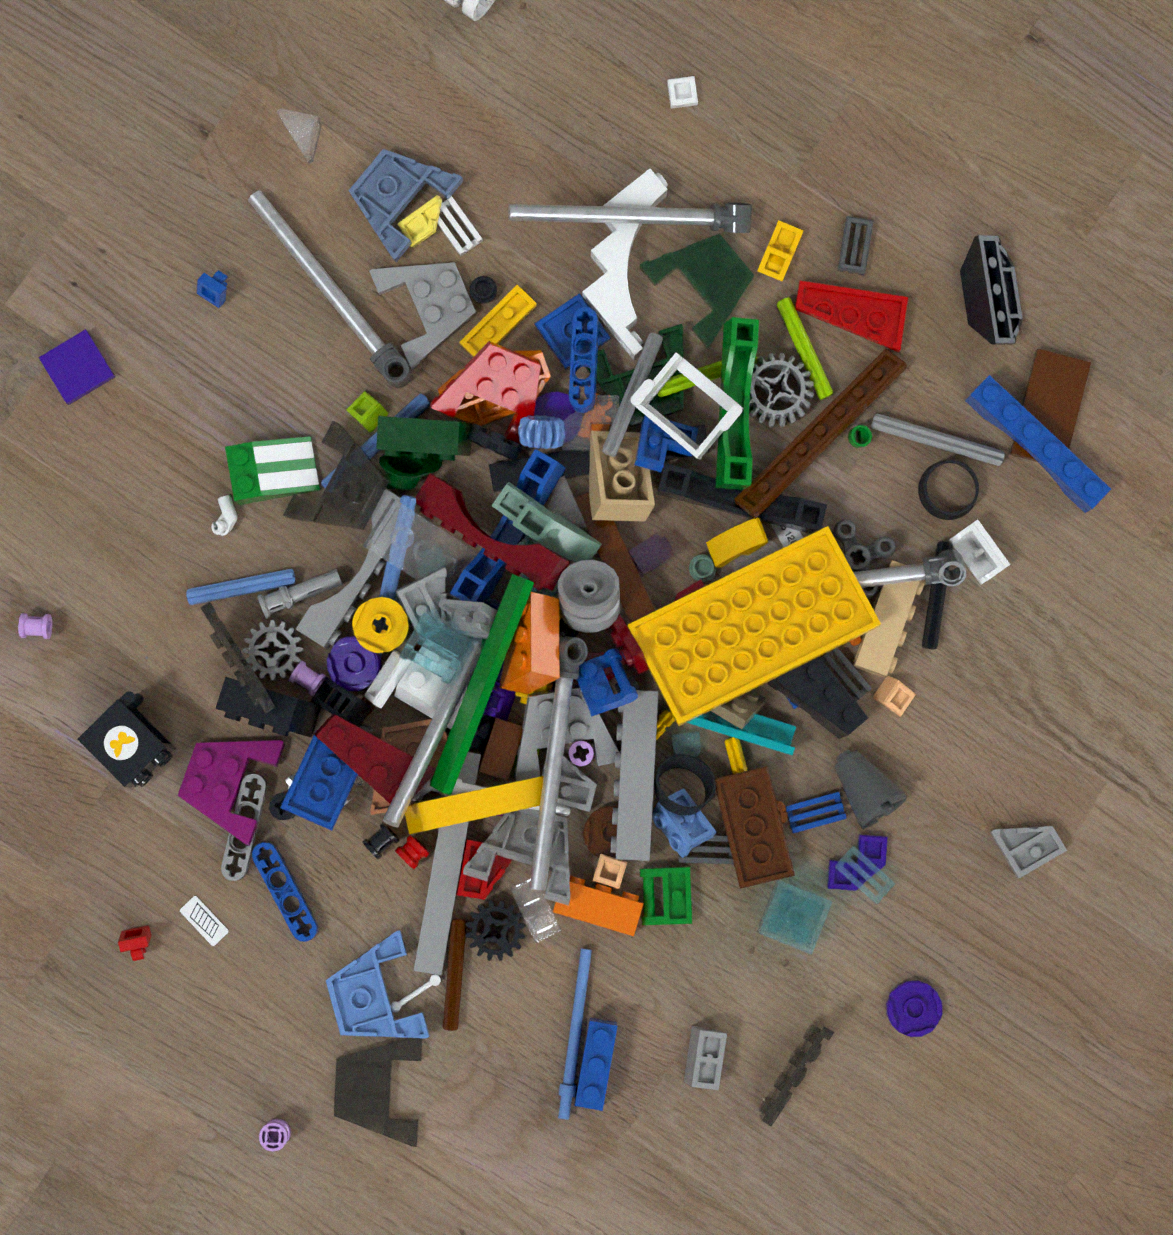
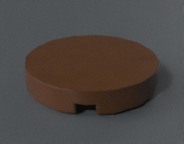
(599, 830)

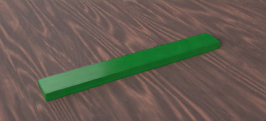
(481, 684)

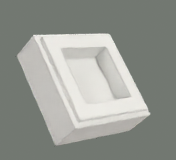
(682, 92)

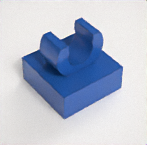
(213, 288)

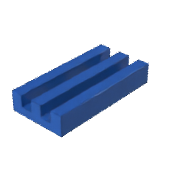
(837, 806)

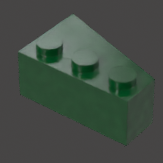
(423, 437)

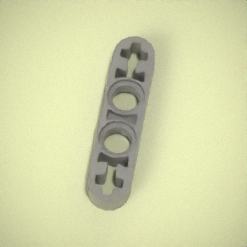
(244, 791)

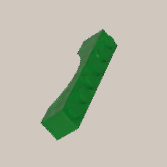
(738, 360)

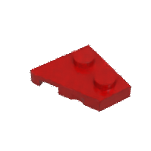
(474, 887)

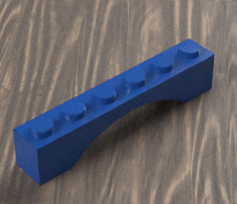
(1066, 469)
(483, 573)

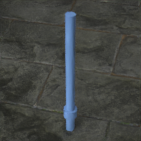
(567, 1088)

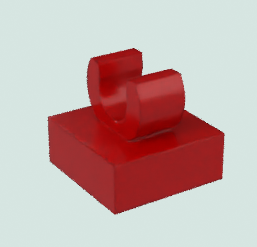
(135, 941)

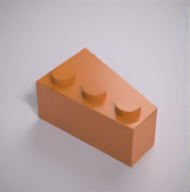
(534, 650)

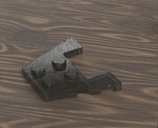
(351, 490)
(365, 1089)

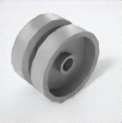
(589, 596)

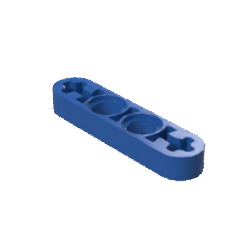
(583, 359)
(289, 889)

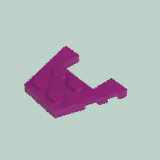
(216, 776)

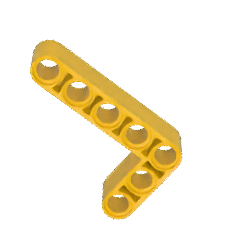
(474, 805)

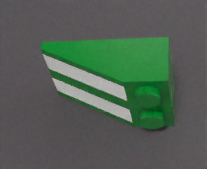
(272, 469)

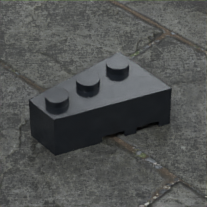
(287, 716)

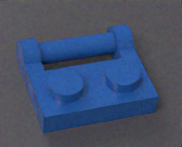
(596, 687)

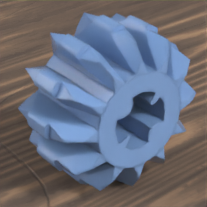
(541, 432)

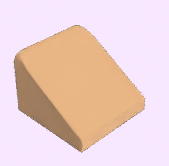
(894, 695)
(609, 871)

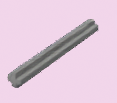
(626, 408)
(938, 439)

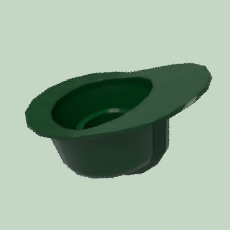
(406, 471)

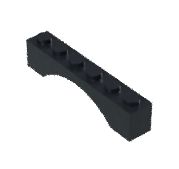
(700, 490)

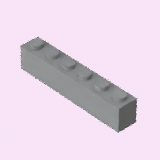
(636, 778)

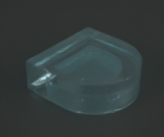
(686, 744)

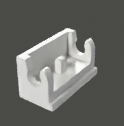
(979, 552)

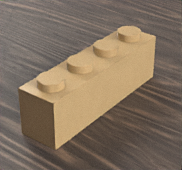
(892, 608)

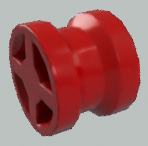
(412, 851)

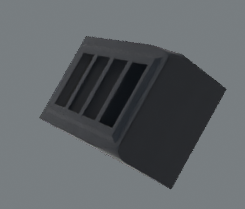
(354, 712)

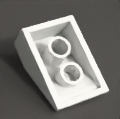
(425, 689)

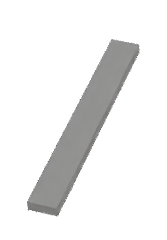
(443, 885)

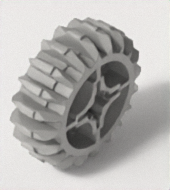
(787, 395)

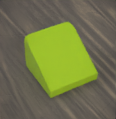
(366, 411)

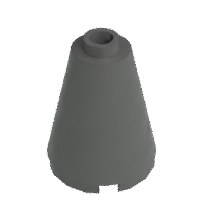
(867, 788)

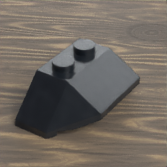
(991, 291)

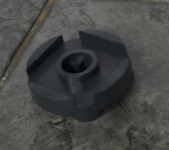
(494, 442)

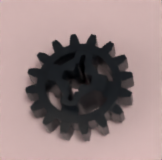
(503, 941)

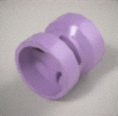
(278, 1130)

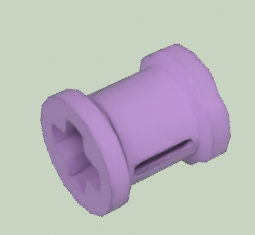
(35, 626)
(307, 678)
(584, 745)

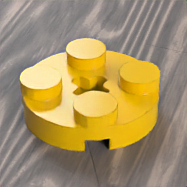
(374, 610)

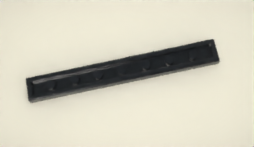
(576, 464)

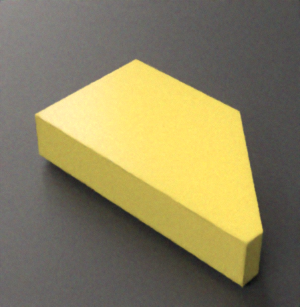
(422, 222)

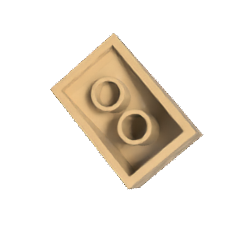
(615, 484)

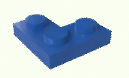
(655, 442)

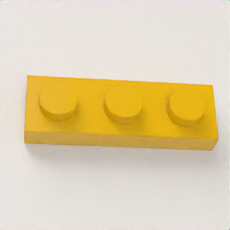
(499, 321)

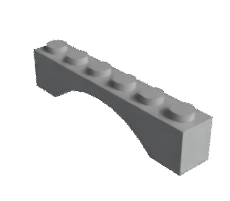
(325, 618)

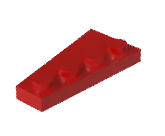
(860, 312)

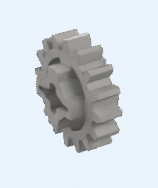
(272, 637)

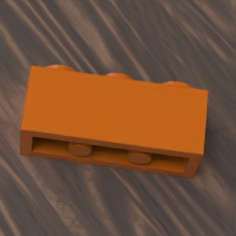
(601, 906)

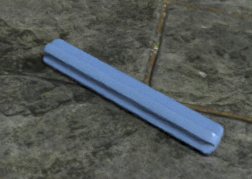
(240, 586)

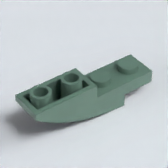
(544, 526)

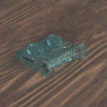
(440, 640)

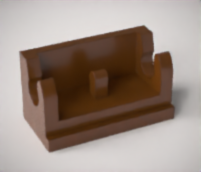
(500, 749)

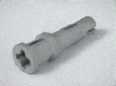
(287, 597)

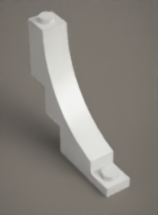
(610, 293)

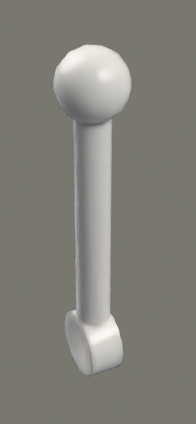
(434, 980)

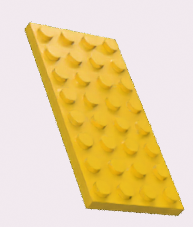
(753, 625)

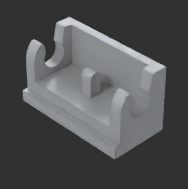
(468, 617)
(705, 1058)

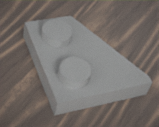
(424, 596)
(575, 787)
(1028, 847)

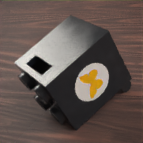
(127, 742)

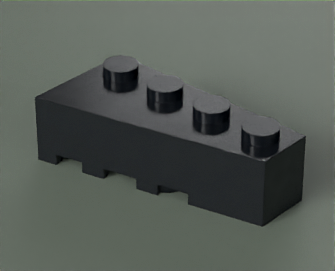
(821, 696)

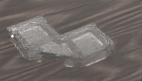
(578, 425)

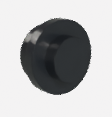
(483, 289)

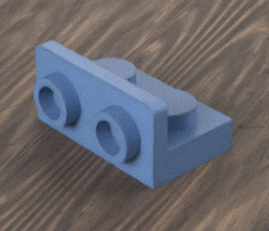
(682, 830)

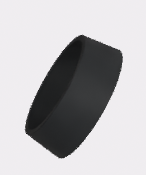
(930, 507)
(691, 764)

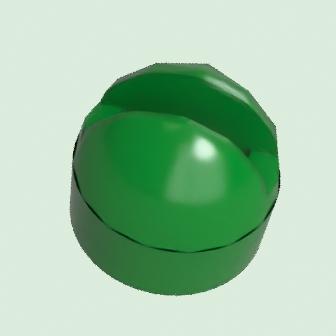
(864, 436)

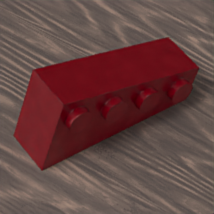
(369, 756)

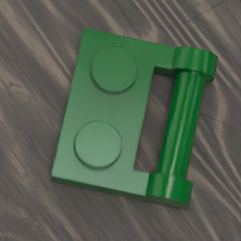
(676, 896)

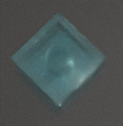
(794, 916)

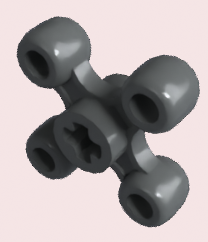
(867, 553)

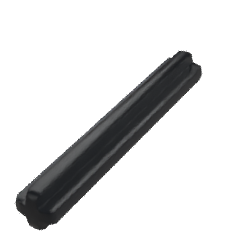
(935, 606)

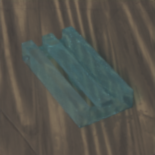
(882, 890)

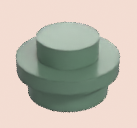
(702, 568)

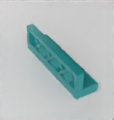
(759, 731)

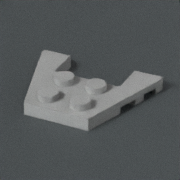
(438, 299)
(579, 728)
(515, 839)

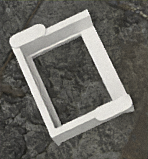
(650, 388)

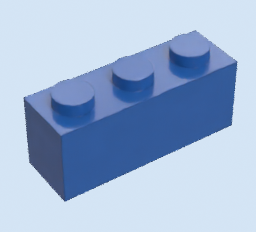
(596, 1064)

